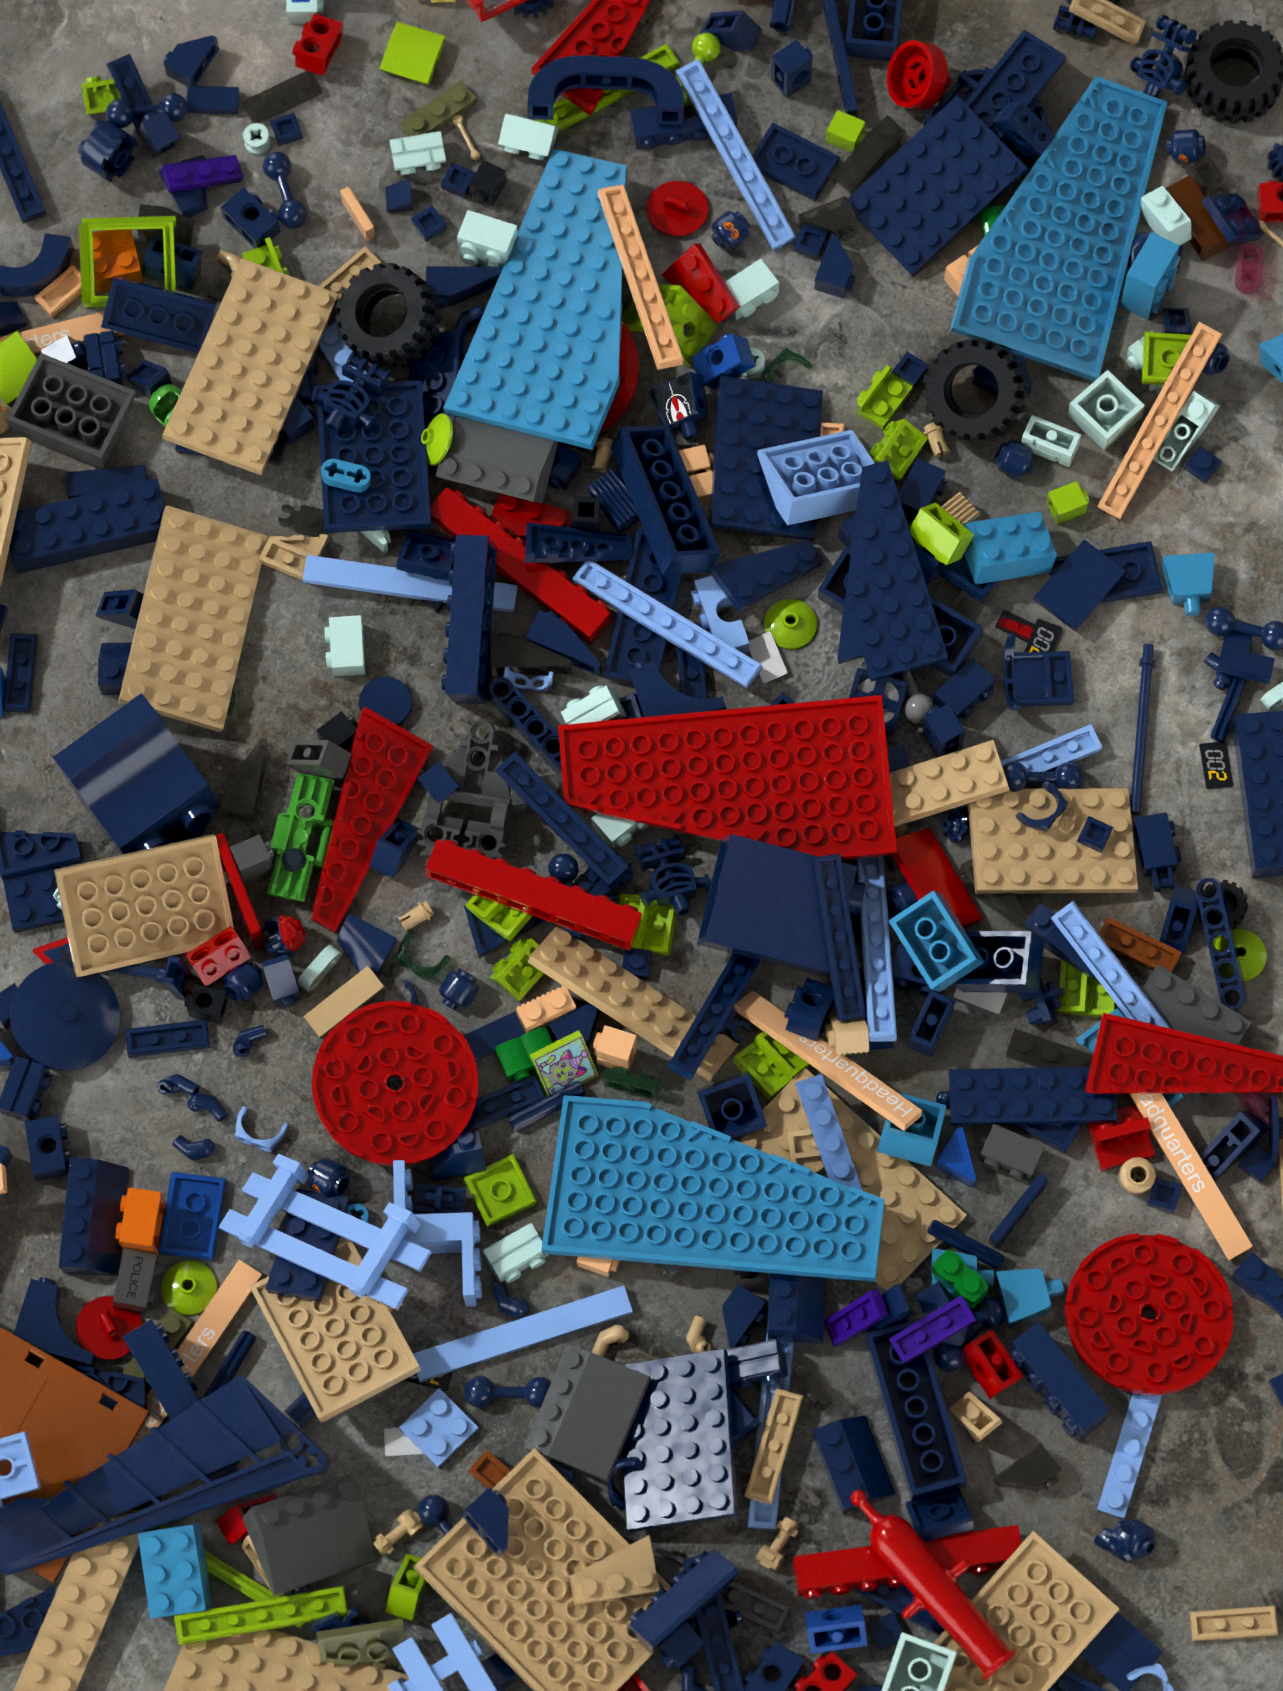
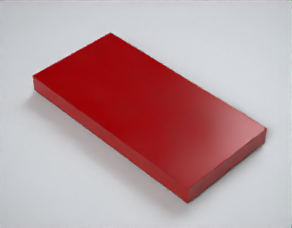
(929, 869)
(239, 892)

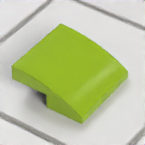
(412, 53)
(15, 366)
(499, 917)
(656, 926)
(1083, 994)
(769, 1064)

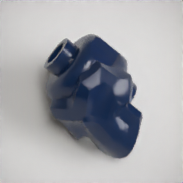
(1127, 1540)

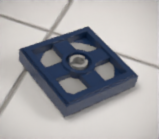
(892, 692)

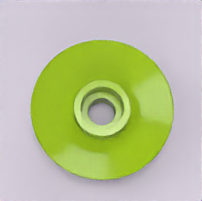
(437, 438)
(791, 635)
(1254, 958)
(198, 1297)

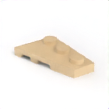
(618, 1576)

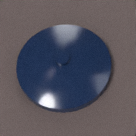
(64, 1017)

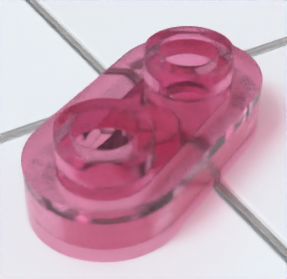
(1249, 269)

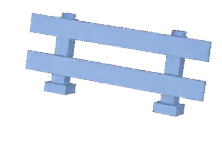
(382, 1243)
(461, 1657)

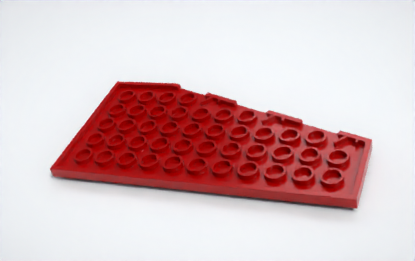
(770, 773)

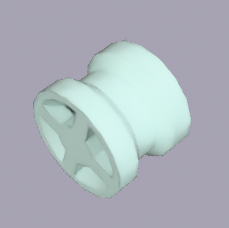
(259, 145)
(755, 372)

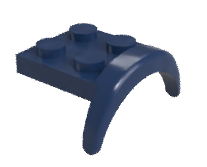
(1036, 677)

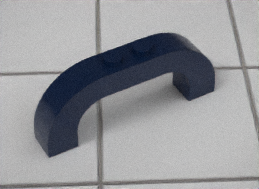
(606, 73)
(37, 275)

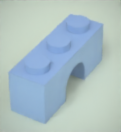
(711, 601)

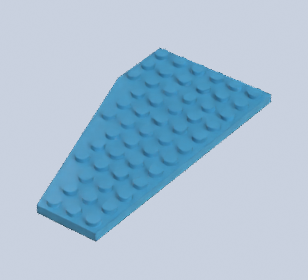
(1062, 244)
(554, 320)
(686, 1195)

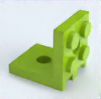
(681, 310)

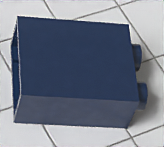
(768, 905)

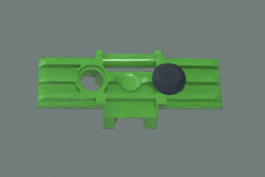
(291, 837)

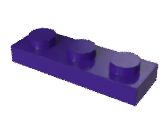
(202, 173)
(856, 1317)
(933, 1329)

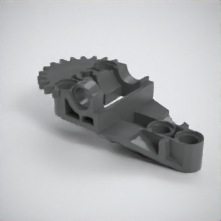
(479, 787)

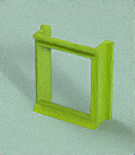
(86, 249)

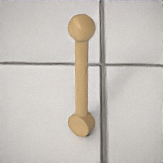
(457, 121)
(1270, 233)

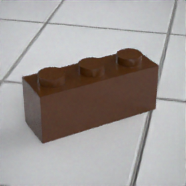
(1206, 235)

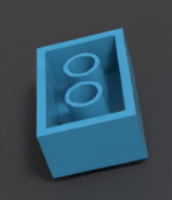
(1150, 276)
(1009, 548)
(936, 941)
(175, 1570)

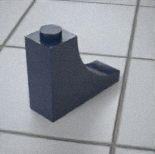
(660, 698)
(41, 1324)

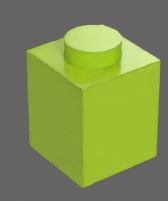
(845, 131)
(1067, 502)

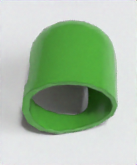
(163, 402)

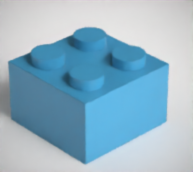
(919, 1139)

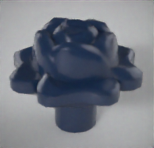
(955, 826)

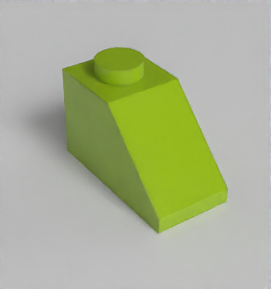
(406, 1590)

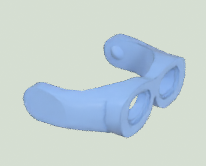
(546, 679)
(264, 1145)
(1153, 1669)

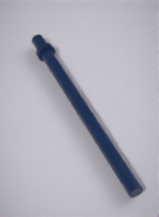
(1146, 664)

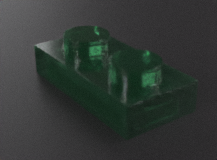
(620, 1079)

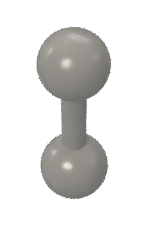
(917, 704)

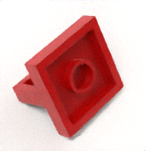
(1121, 1140)

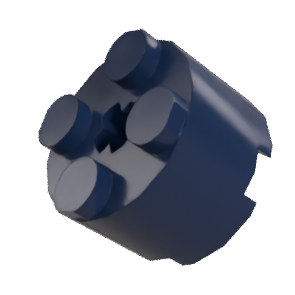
(107, 150)

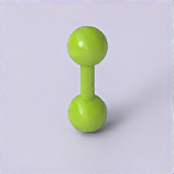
(705, 48)

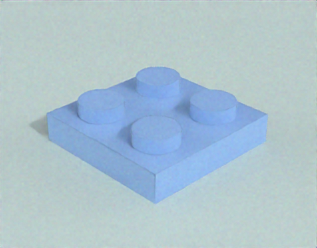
(438, 1428)

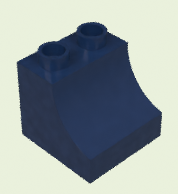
(137, 779)

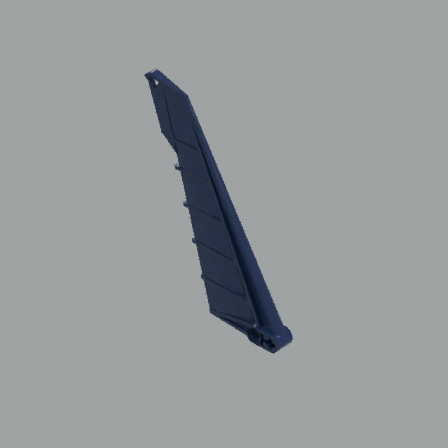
(197, 1442)

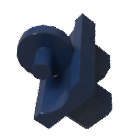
(1043, 1012)
(439, 1199)

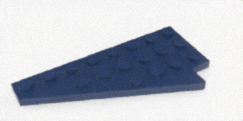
(886, 597)

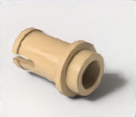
(936, 439)
(602, 455)
(416, 916)

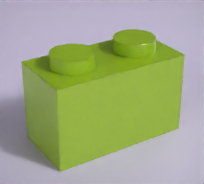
(940, 533)

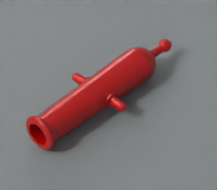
(934, 1588)

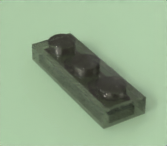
(282, 97)
(1045, 1053)

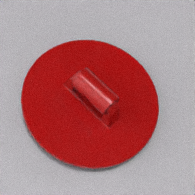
(677, 208)
(102, 1328)

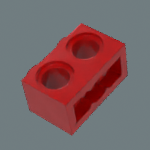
(318, 44)
(218, 956)
(818, 1679)

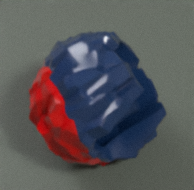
(285, 935)

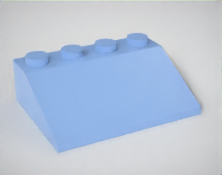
(815, 476)

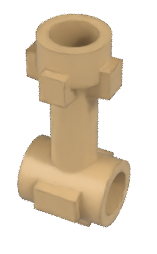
(409, 1523)
(770, 1556)

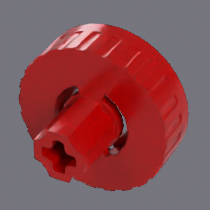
(929, 78)

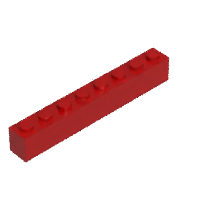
(537, 580)
(534, 894)
(862, 1568)

